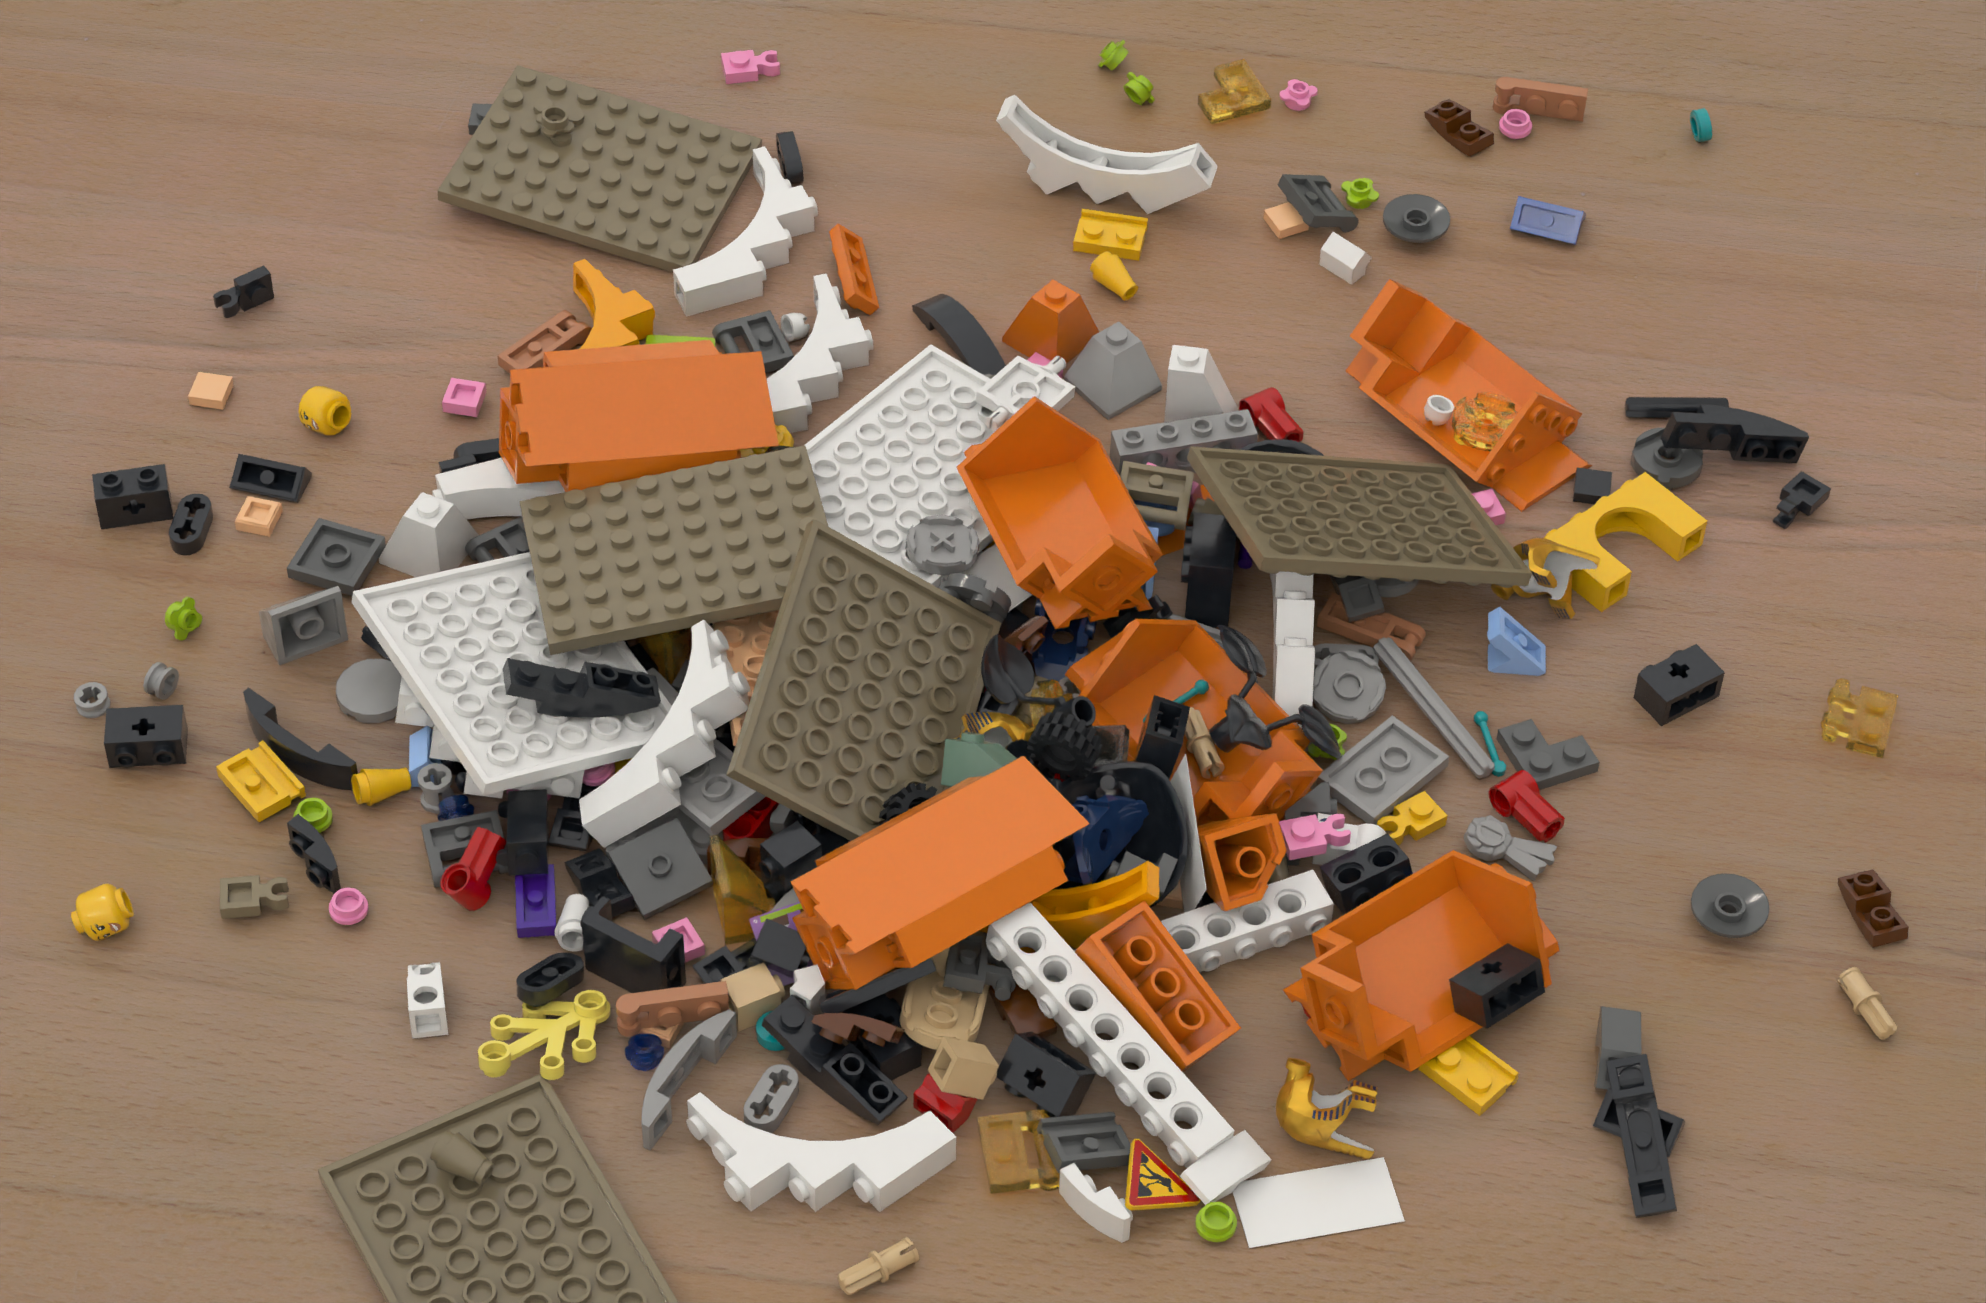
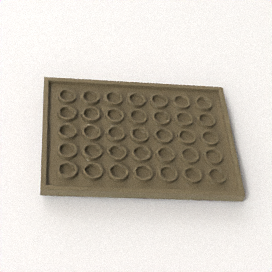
(618, 183)
(1357, 517)
(669, 548)
(858, 685)
(527, 1235)

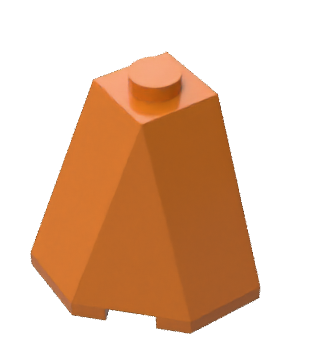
(1052, 324)
(1240, 858)

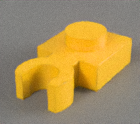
(1414, 817)

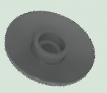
(1416, 218)
(1733, 894)

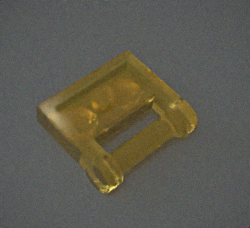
(1006, 1153)

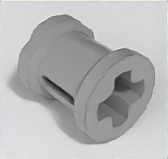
(441, 785)

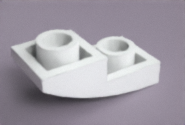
(1225, 1167)
(1099, 1208)

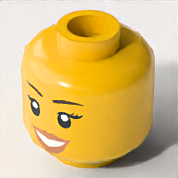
(324, 410)
(102, 912)

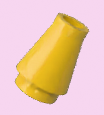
(1112, 274)
(379, 784)

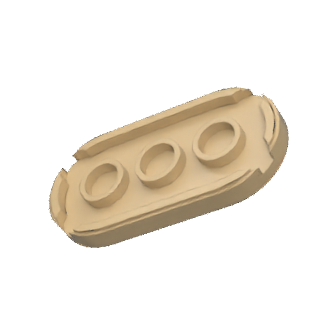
(941, 1011)

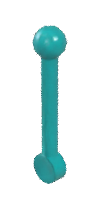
(1200, 687)
(1481, 719)

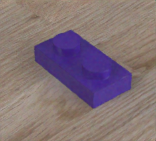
(536, 904)

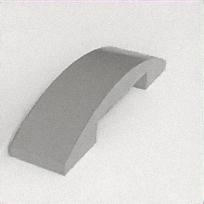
(704, 1041)

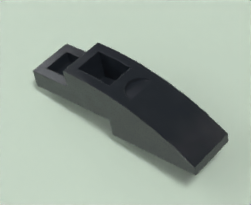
(1740, 432)
(588, 693)
(833, 1067)

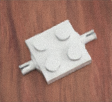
(1021, 382)

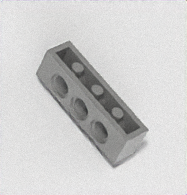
(1170, 442)

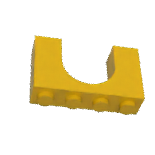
(1639, 508)

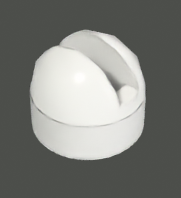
(794, 326)
(1438, 409)

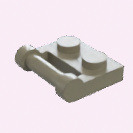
(1159, 486)

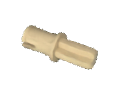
(1202, 745)
(1867, 1002)
(877, 1267)

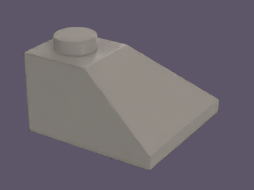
(1114, 371)
(304, 624)

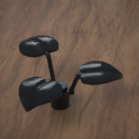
(1010, 676)
(1243, 725)

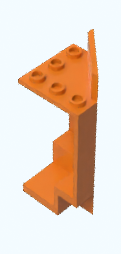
(1421, 352)
(632, 412)
(1061, 516)
(1166, 662)
(934, 875)
(1388, 963)

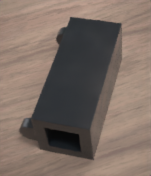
(526, 832)

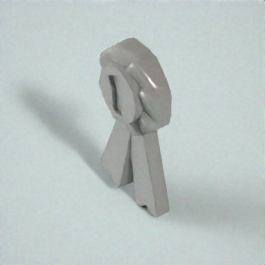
(1492, 840)

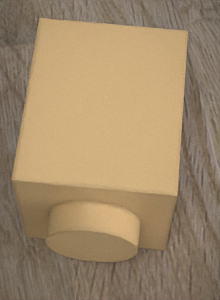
(753, 994)
(963, 1068)

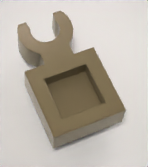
(247, 895)

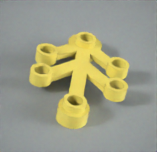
(587, 1011)

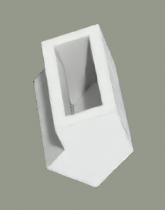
(1344, 258)
(808, 988)

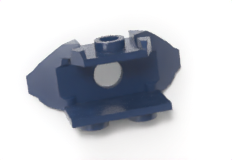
(1054, 659)
(1097, 849)

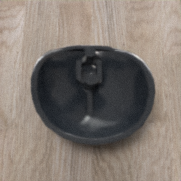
(1161, 830)

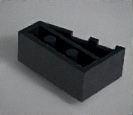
(1208, 569)

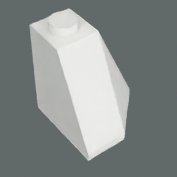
(1195, 386)
(428, 538)

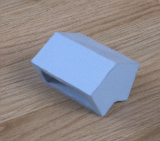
(419, 753)

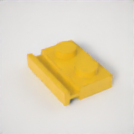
(1110, 232)
(260, 781)
(1471, 1074)

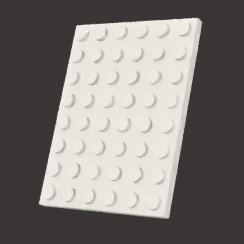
(899, 456)
(450, 646)

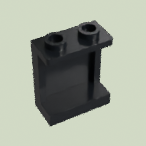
(629, 958)

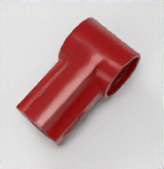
(1270, 416)
(1521, 798)
(468, 879)

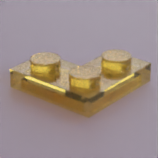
(1238, 96)

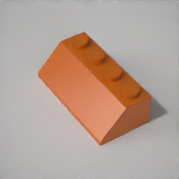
(1158, 985)

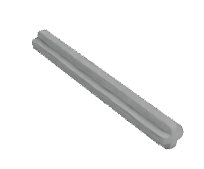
(1434, 707)

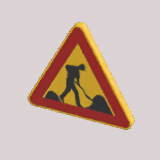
(1153, 1183)

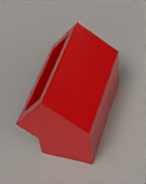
(947, 1107)

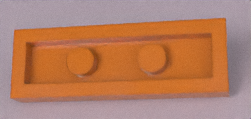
(853, 269)

